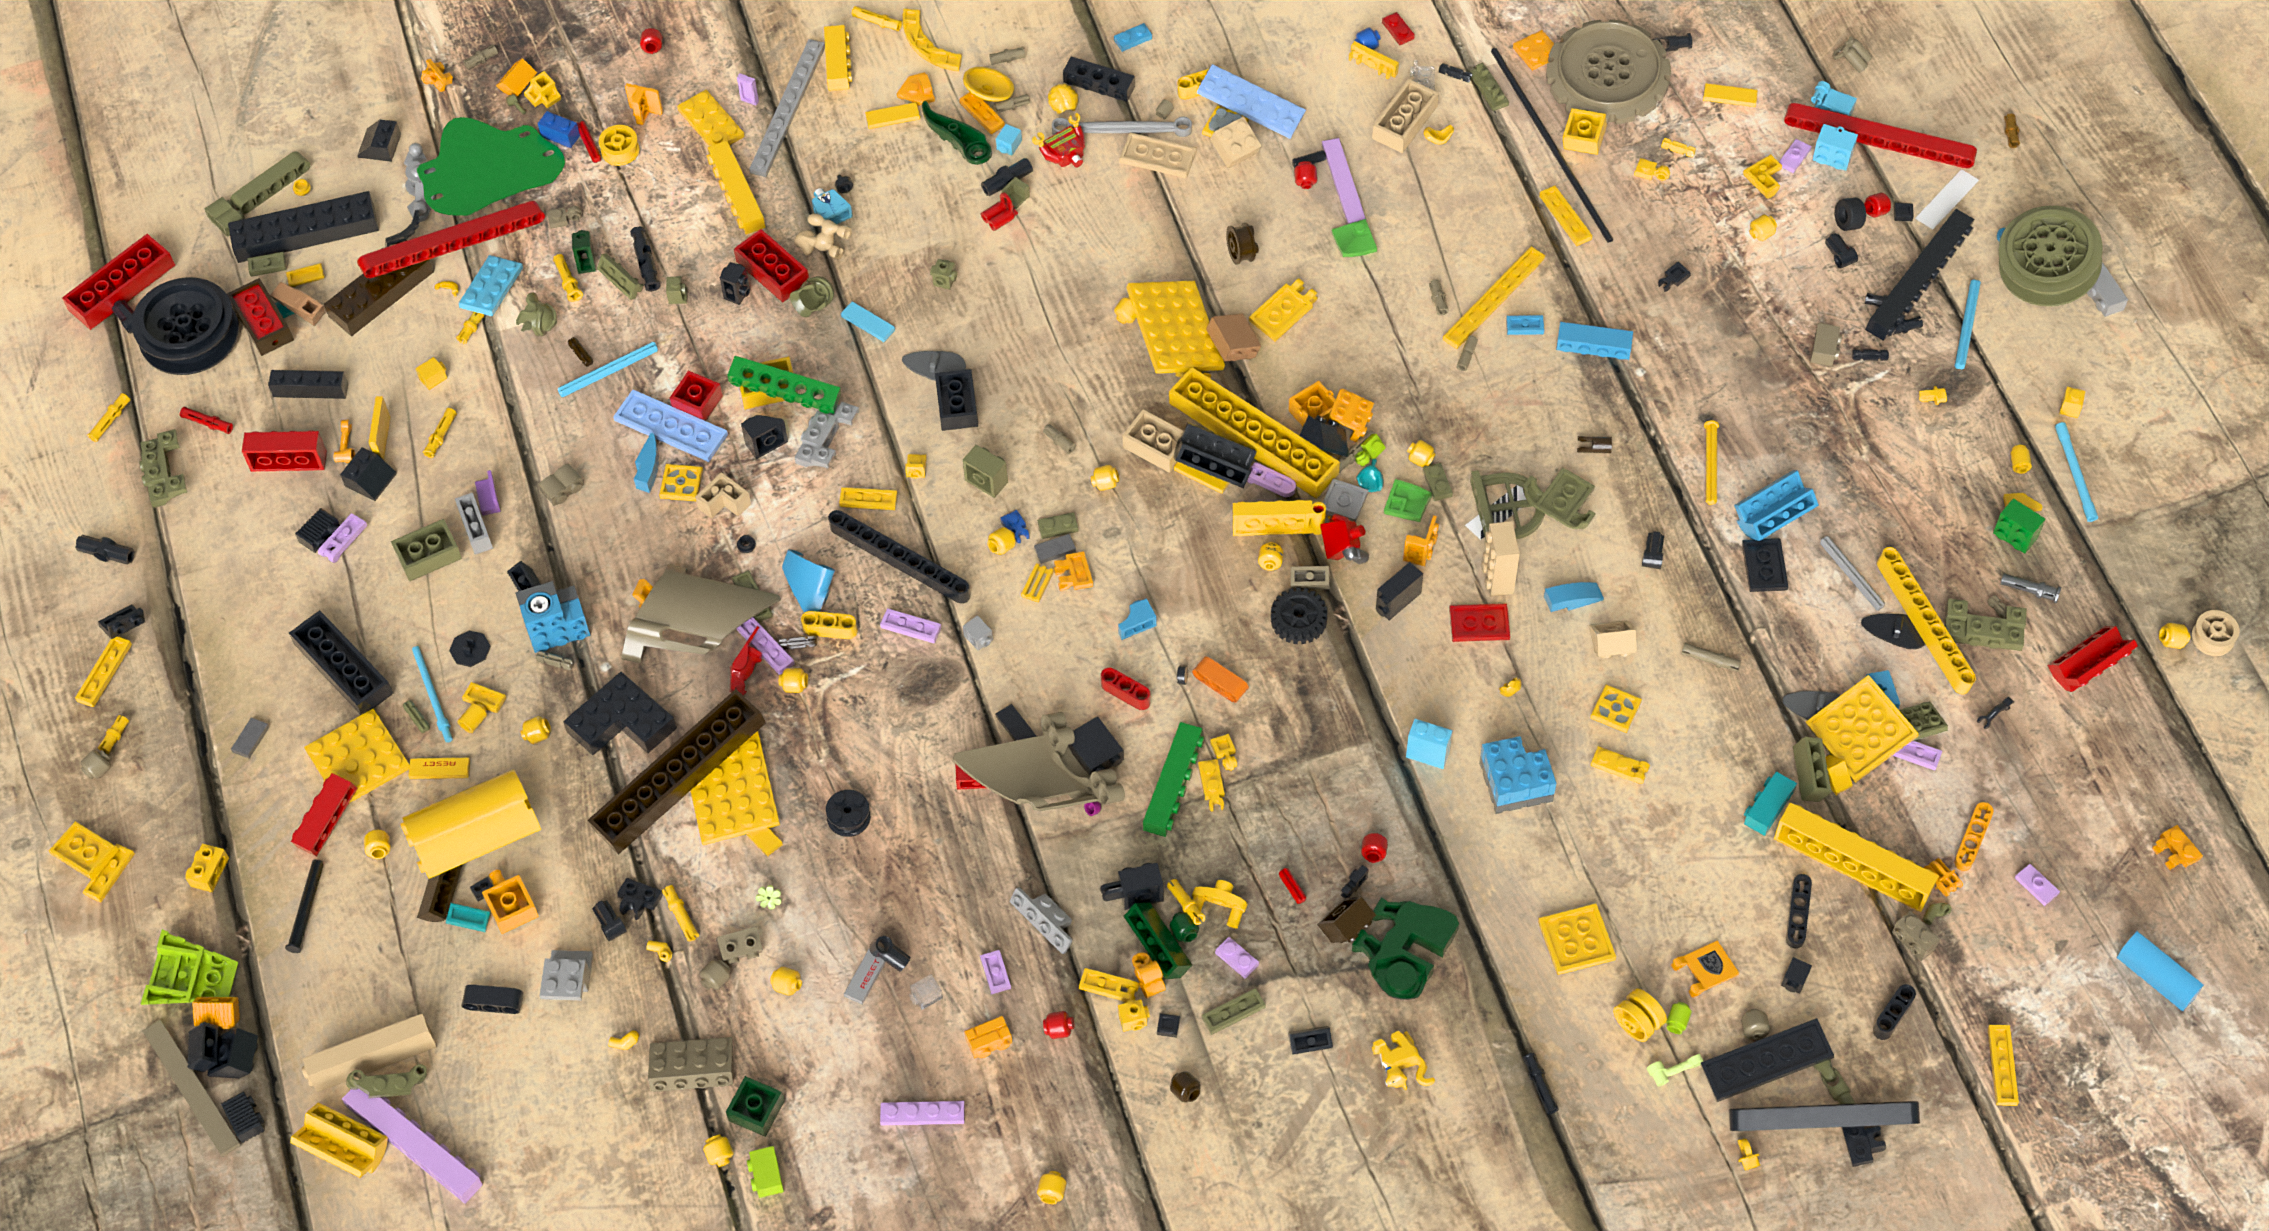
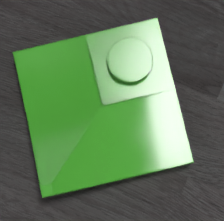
(1354, 239)
(1407, 501)

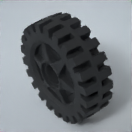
(1299, 603)

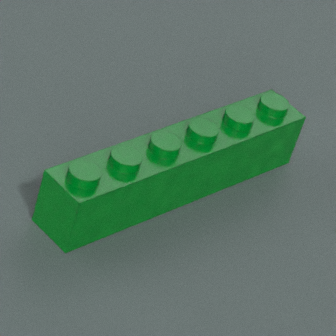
(1173, 779)

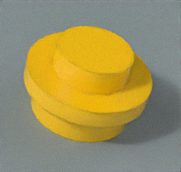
(301, 187)

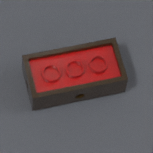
(260, 317)

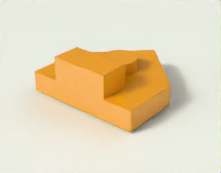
(917, 89)

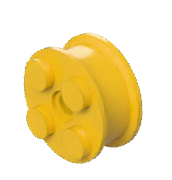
(619, 145)

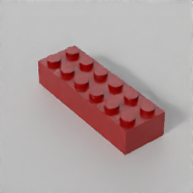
(118, 280)

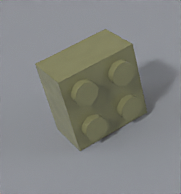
(985, 470)

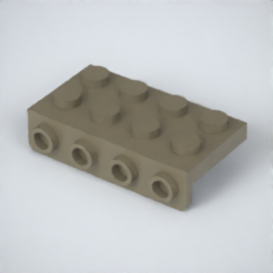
(690, 1064)

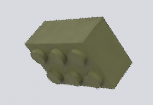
(426, 550)

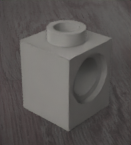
(977, 633)

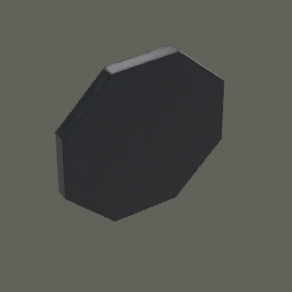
(469, 648)

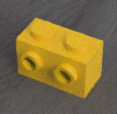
(207, 867)

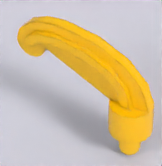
(449, 285)

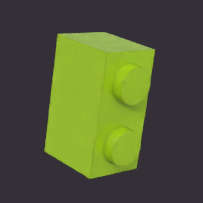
(766, 1172)

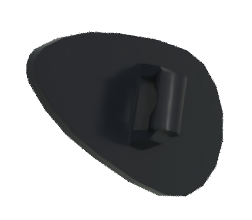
(1894, 629)

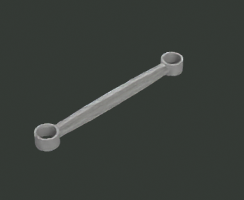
(1129, 126)

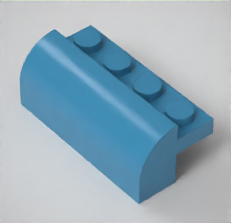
(1775, 506)

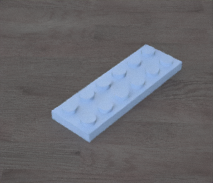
(1251, 101)
(670, 425)

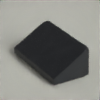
(1310, 1040)

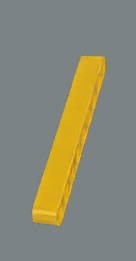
(1926, 620)

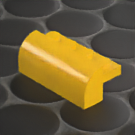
(340, 1140)

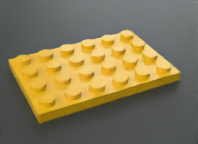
(1174, 326)
(735, 796)

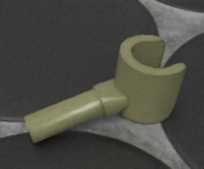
(512, 100)

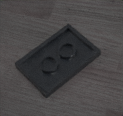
(1765, 565)

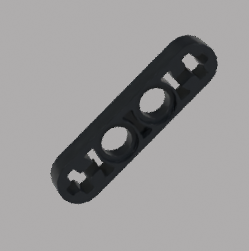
(1801, 911)

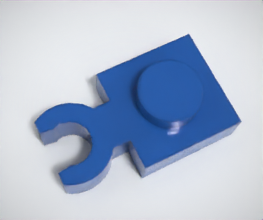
(1015, 523)

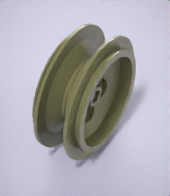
(2047, 283)

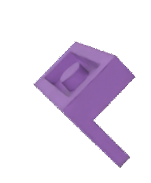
(487, 495)

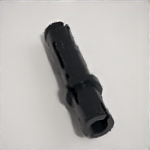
(1537, 1074)

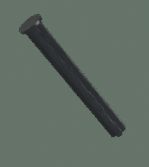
(305, 907)

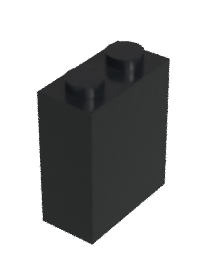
(1399, 591)
(1096, 747)

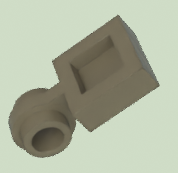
(559, 217)

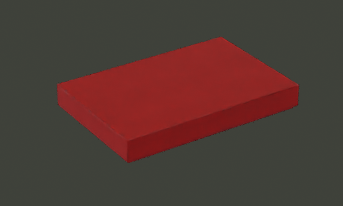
(1479, 622)

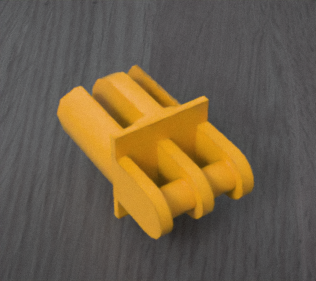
(1945, 876)

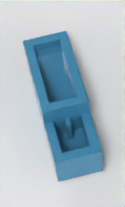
(647, 465)
(1572, 595)

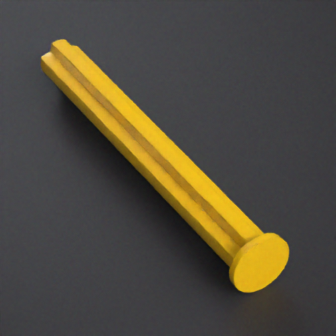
(1711, 461)

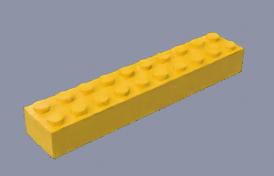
(1243, 423)

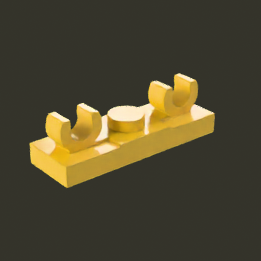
(1374, 60)

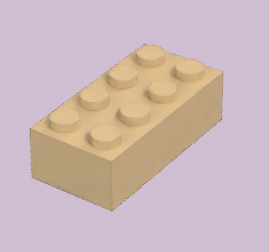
(1405, 115)
(1500, 558)

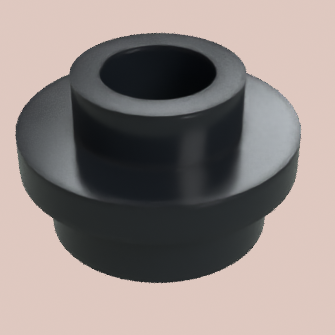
(743, 540)

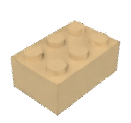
(1152, 440)

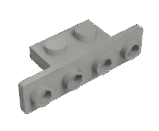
(1045, 917)

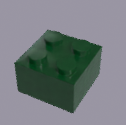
(755, 1106)

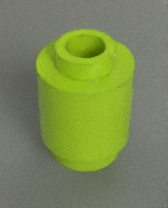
(1678, 1018)

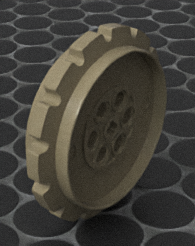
(1609, 70)

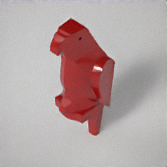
(744, 665)

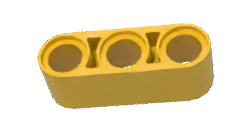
(1189, 84)
(836, 630)

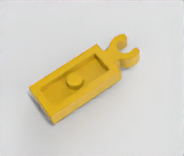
(1211, 782)

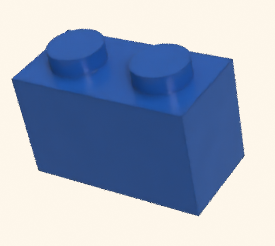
(558, 129)

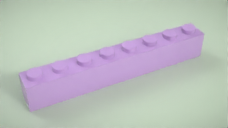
(415, 1144)

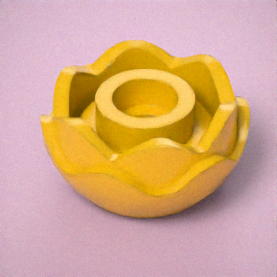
(1510, 688)

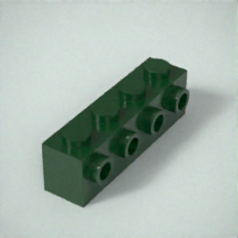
(1158, 940)

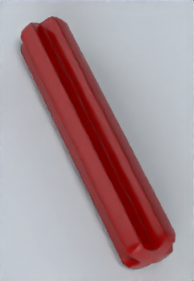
(588, 142)

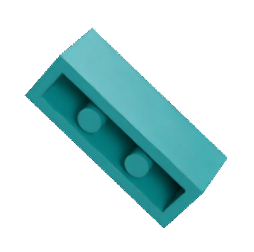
(1769, 803)

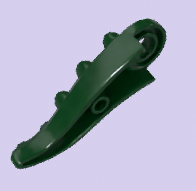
(961, 135)

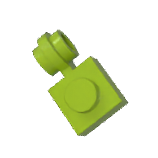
(1372, 449)

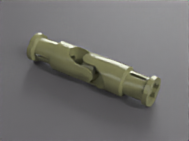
(1839, 1092)

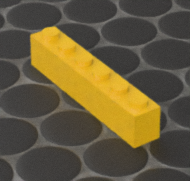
(736, 188)

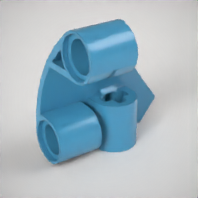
(807, 580)

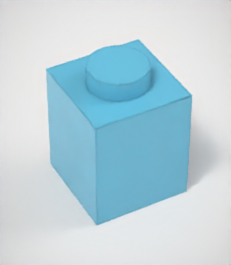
(1008, 139)

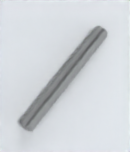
(1853, 574)

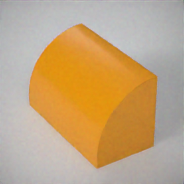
(516, 78)

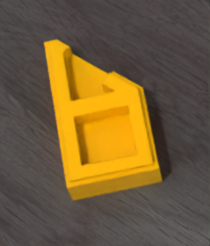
(2024, 499)

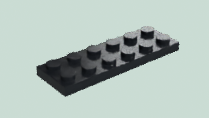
(1767, 1060)

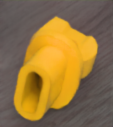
(1937, 395)
(1748, 1160)

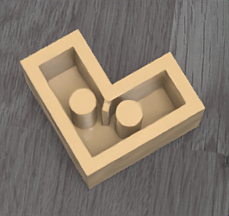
(723, 493)

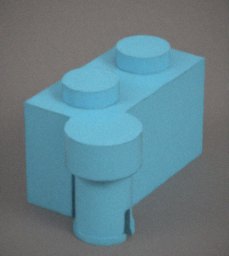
(1833, 100)

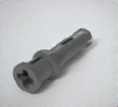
(2040, 590)

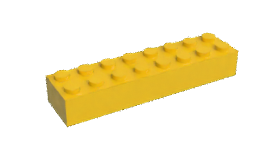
(1855, 857)

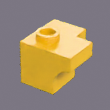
(542, 90)

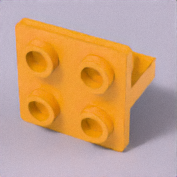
(643, 101)

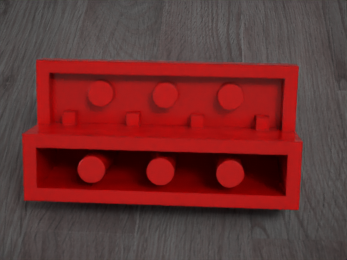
(2090, 658)

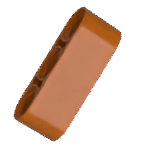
(1220, 679)

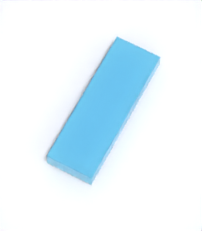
(868, 321)

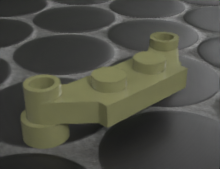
(387, 1084)

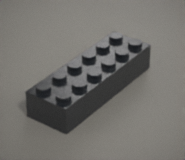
(341, 663)

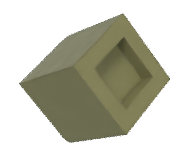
(1017, 191)

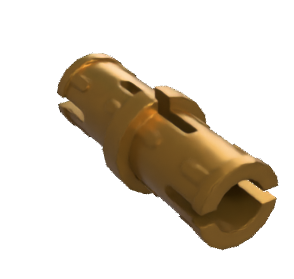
(2012, 130)

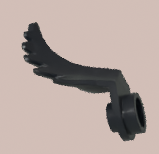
(404, 235)

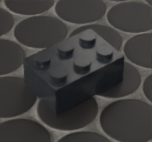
(956, 399)

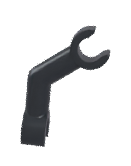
(1995, 711)

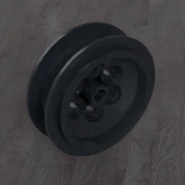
(185, 326)

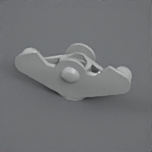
(414, 184)

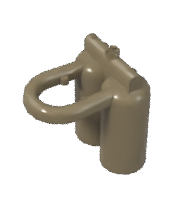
(1854, 53)

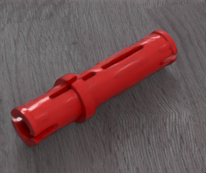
(220, 424)

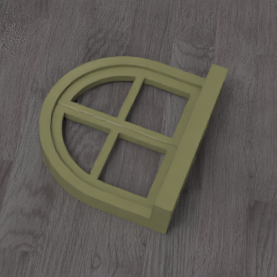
(1485, 509)

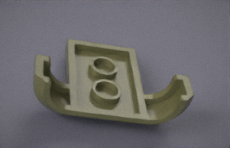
(1562, 498)

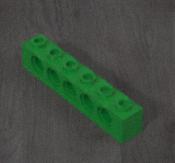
(795, 382)

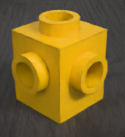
(1133, 1015)

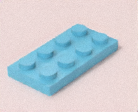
(490, 285)

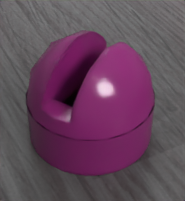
(1093, 805)

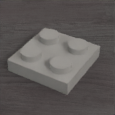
(1344, 499)

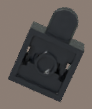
(1136, 885)

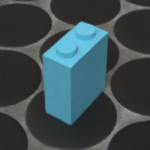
(1429, 743)

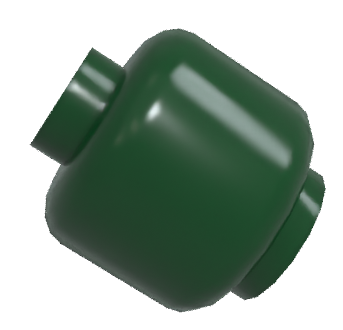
(1183, 927)

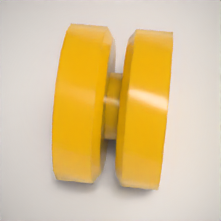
(1640, 1015)

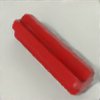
(1292, 886)

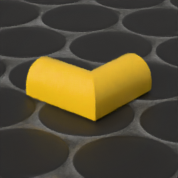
(1761, 175)

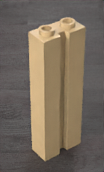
(368, 1052)

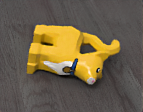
(1399, 1058)

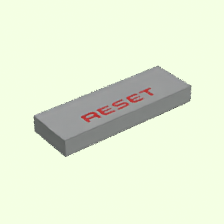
(864, 977)

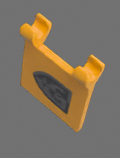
(1709, 966)

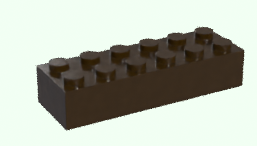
(369, 297)

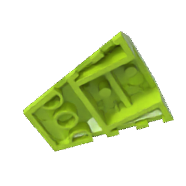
(187, 972)

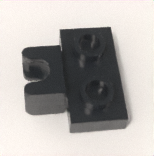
(637, 896)
(1861, 1143)

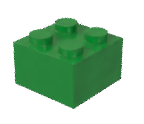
(2019, 526)

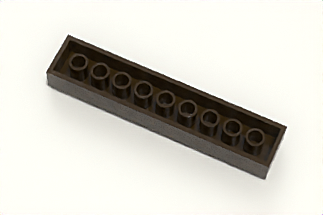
(676, 771)

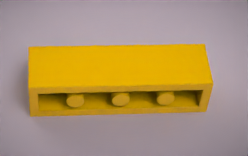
(836, 57)

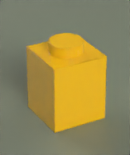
(431, 373)
(2072, 402)

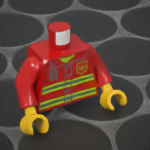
(1064, 146)

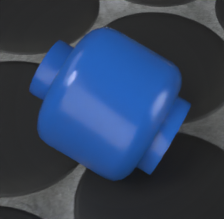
(1368, 38)

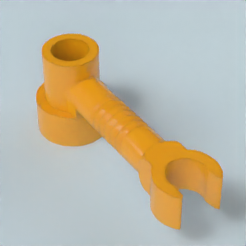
(344, 454)

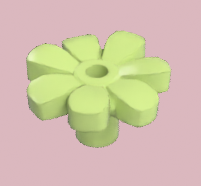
(768, 897)

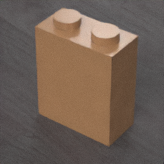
(1233, 337)

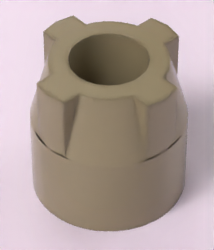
(1164, 109)

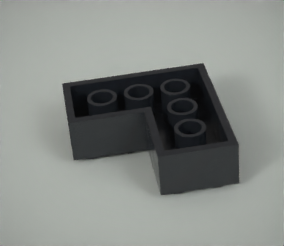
(619, 708)

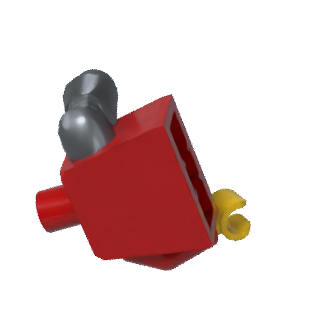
(1343, 540)

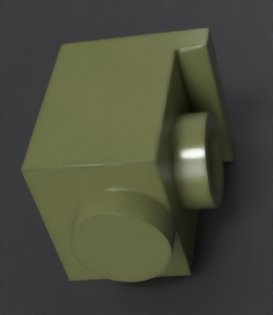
(676, 290)

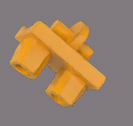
(434, 75)

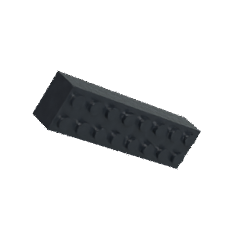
(303, 226)

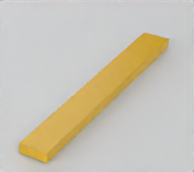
(1494, 297)

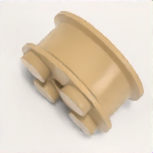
(2215, 633)

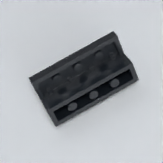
(1214, 455)

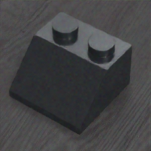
(380, 141)
(763, 434)
(1325, 435)
(367, 474)
(235, 1054)

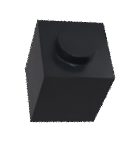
(1796, 975)

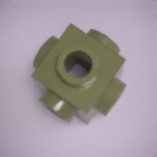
(943, 273)

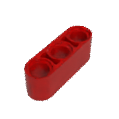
(1129, 696)

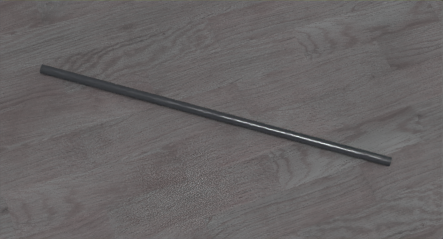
(1595, 216)

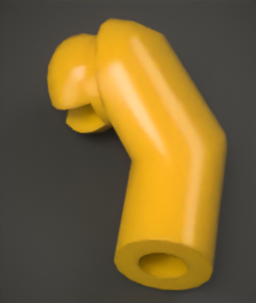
(661, 948)
(625, 1042)

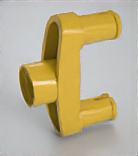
(1223, 896)

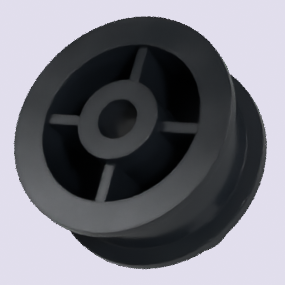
(848, 813)

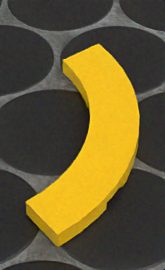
(924, 46)

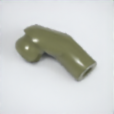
(1936, 910)

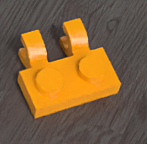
(1079, 572)
(2180, 845)

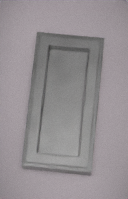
(1055, 548)
(250, 738)

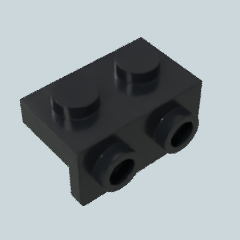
(122, 621)

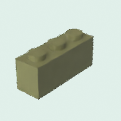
(1812, 769)

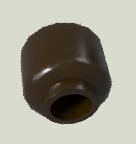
(1185, 1087)

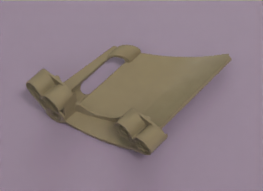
(691, 607)
(1040, 769)

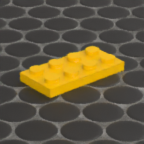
(710, 119)

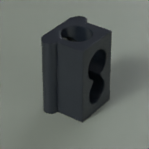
(478, 888)

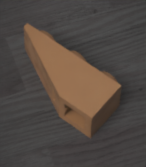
(299, 303)

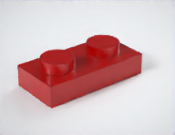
(1398, 28)

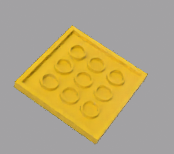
(1862, 728)
(359, 753)

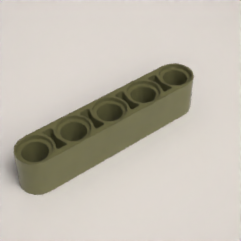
(270, 182)

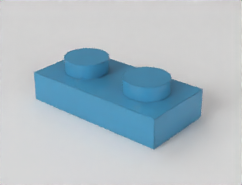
(1132, 37)
(1525, 325)

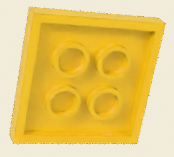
(1577, 939)

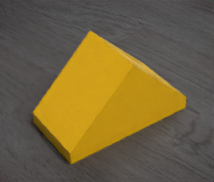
(1838, 774)

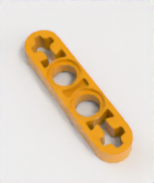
(1971, 835)

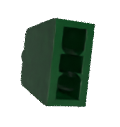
(583, 244)

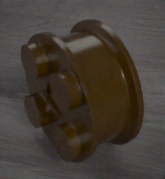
(1241, 243)

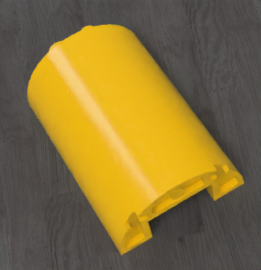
(470, 824)

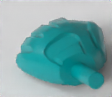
(1371, 478)

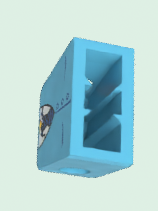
(831, 206)

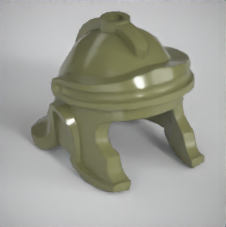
(812, 296)
(537, 316)

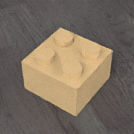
(1235, 142)

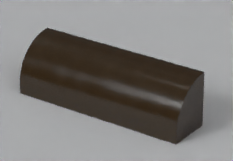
(439, 896)

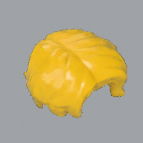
(1062, 98)

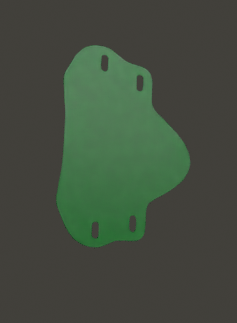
(486, 165)

